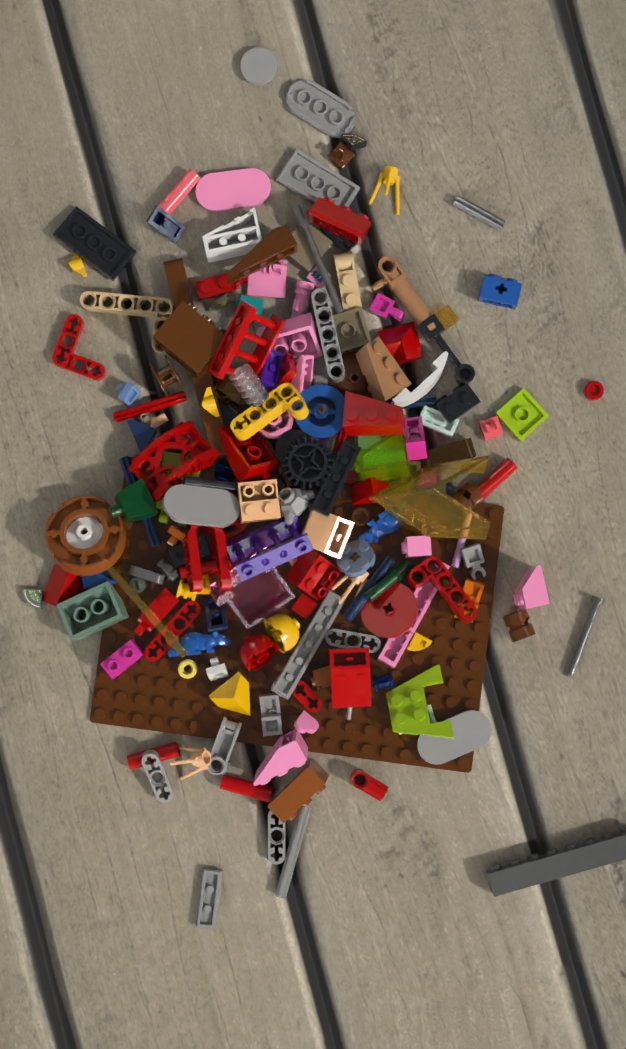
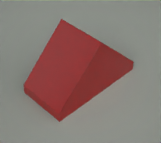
(363, 490)

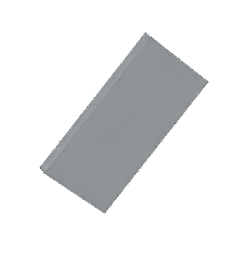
(315, 180)

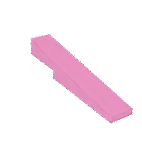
(395, 646)

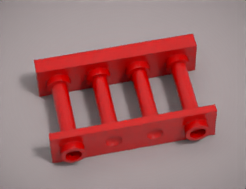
(236, 332)

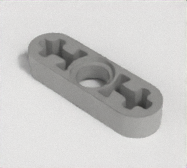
(348, 633)
(156, 784)
(282, 850)

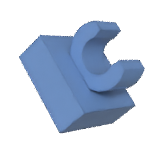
(127, 393)

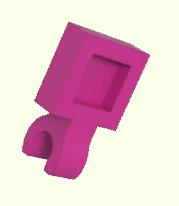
(383, 307)

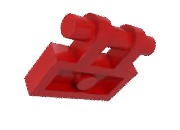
(288, 369)

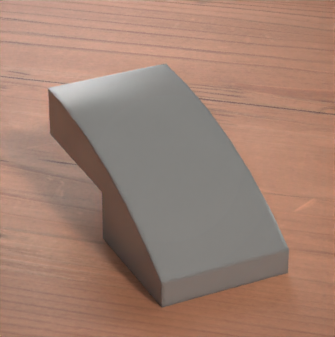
(270, 714)

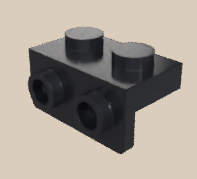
(457, 403)

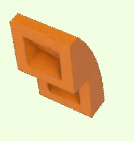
(474, 591)

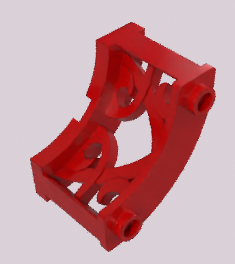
(199, 459)

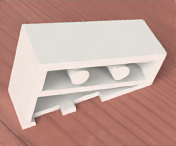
(234, 238)

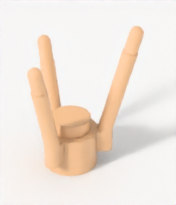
(355, 580)
(200, 759)

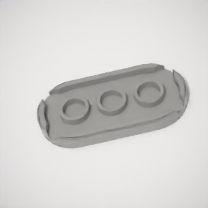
(320, 108)
(201, 506)
(470, 732)

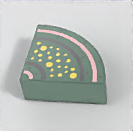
(33, 597)

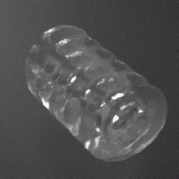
(249, 385)

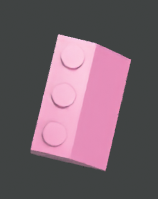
(298, 336)
(531, 589)

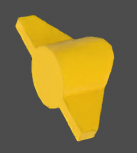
(77, 265)
(209, 402)

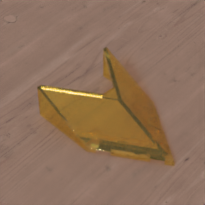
(424, 504)

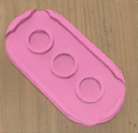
(233, 189)

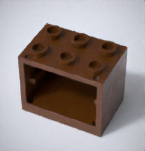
(189, 338)

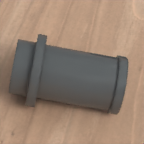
(168, 570)

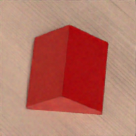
(62, 586)

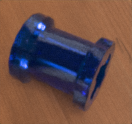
(383, 682)

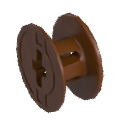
(166, 376)

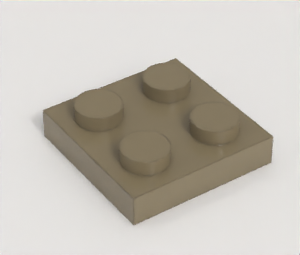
(351, 330)

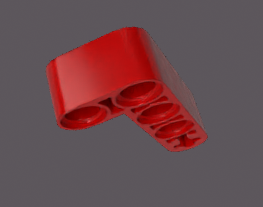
(445, 591)

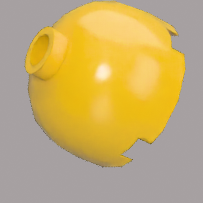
(283, 630)

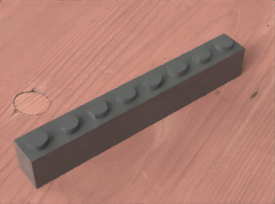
(557, 863)

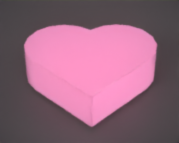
(306, 723)

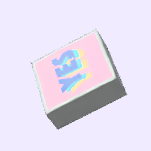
(315, 277)

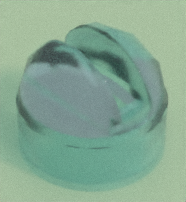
(141, 583)

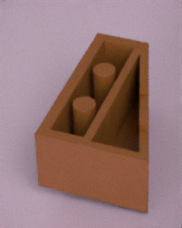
(298, 792)

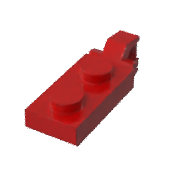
(216, 286)
(160, 607)

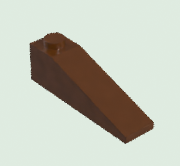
(271, 249)

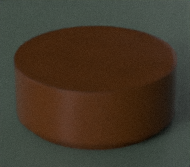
(360, 516)

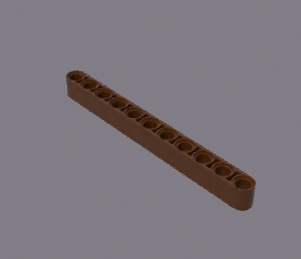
(181, 292)

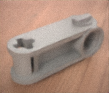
(223, 746)

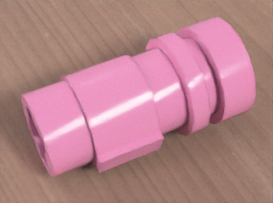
(302, 298)

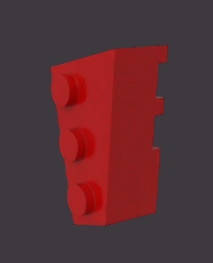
(371, 417)

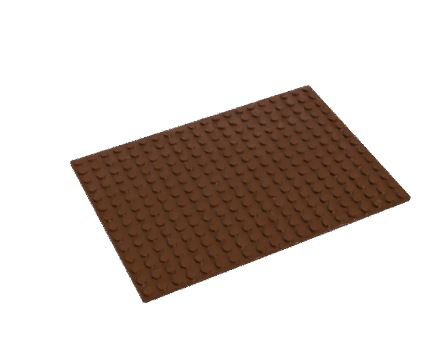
(159, 699)

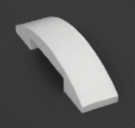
(406, 397)

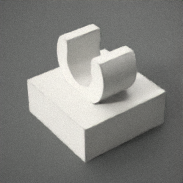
(216, 670)

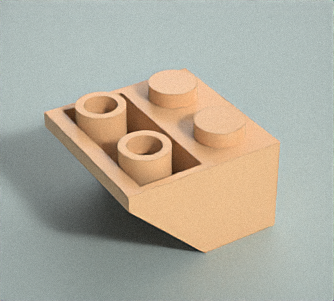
(258, 501)
(328, 533)

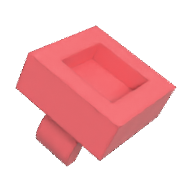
(491, 428)

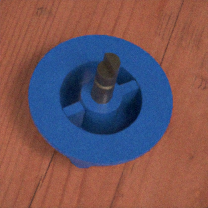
(325, 411)

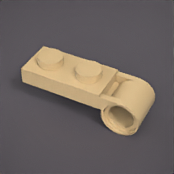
(347, 280)

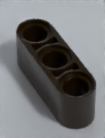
(229, 395)
(451, 452)

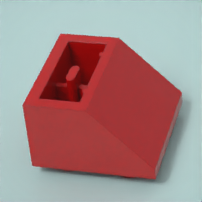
(313, 574)

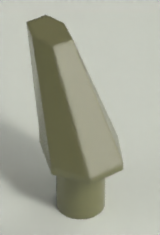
(222, 302)

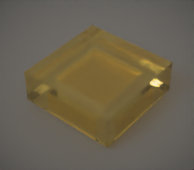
(447, 317)

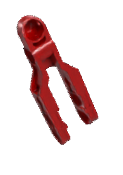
(193, 563)

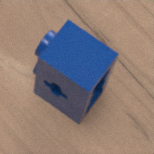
(490, 294)

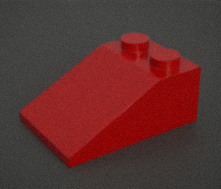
(250, 458)

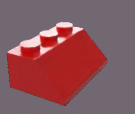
(339, 220)

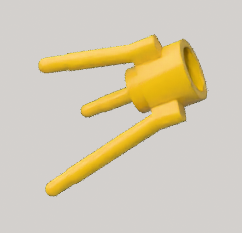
(389, 177)

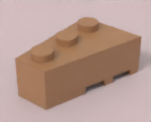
(381, 371)

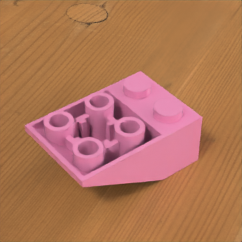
(286, 753)

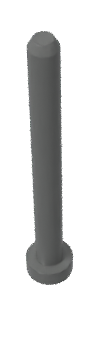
(584, 635)

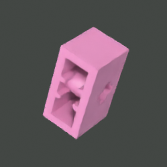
(416, 546)

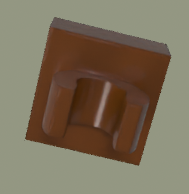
(341, 155)

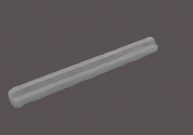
(292, 852)

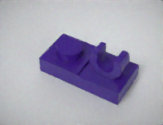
(271, 370)

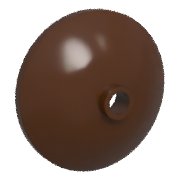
(351, 368)

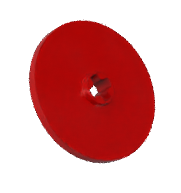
(396, 622)

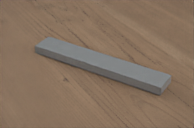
(308, 645)

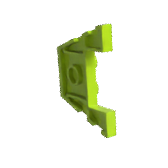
(410, 710)

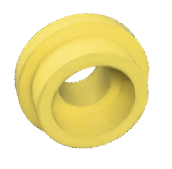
(192, 673)

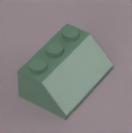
(92, 611)

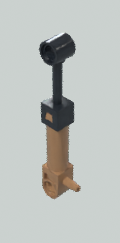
(427, 323)

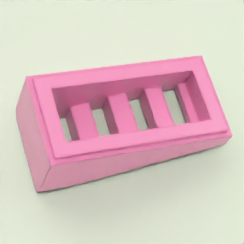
(304, 372)

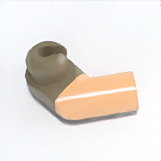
(151, 421)

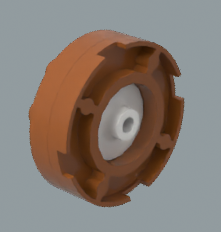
(85, 536)

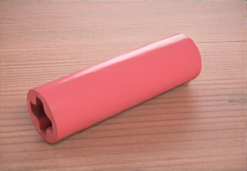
(179, 191)

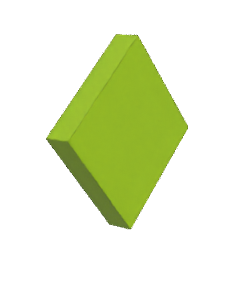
(522, 414)

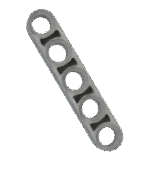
(328, 326)

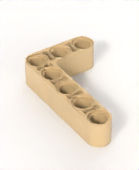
(134, 310)

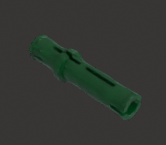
(396, 574)

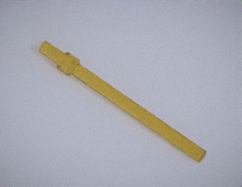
(171, 640)

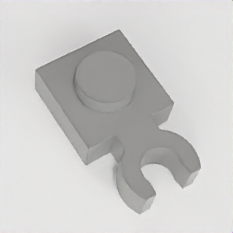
(473, 557)

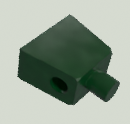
(134, 503)

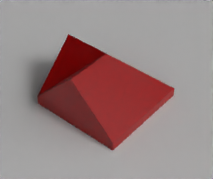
(402, 342)

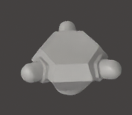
(294, 502)

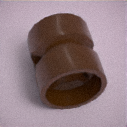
(467, 495)
(519, 625)

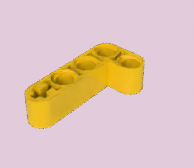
(269, 414)

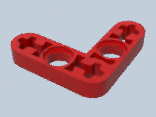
(70, 357)

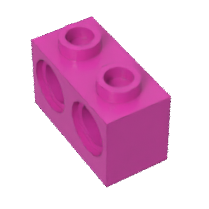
(415, 438)
(122, 659)

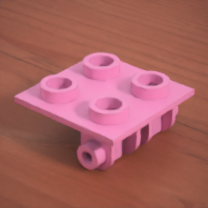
(269, 281)

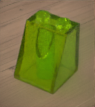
(384, 460)

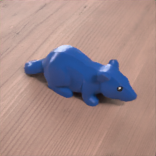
(386, 524)
(195, 642)

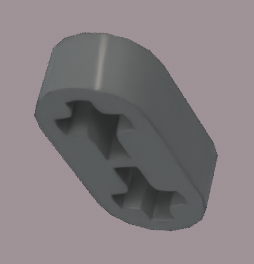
(146, 574)

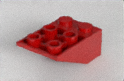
(350, 677)

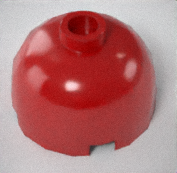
(257, 650)

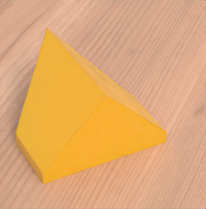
(233, 695)

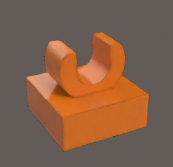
(177, 534)

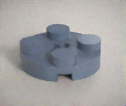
(358, 568)

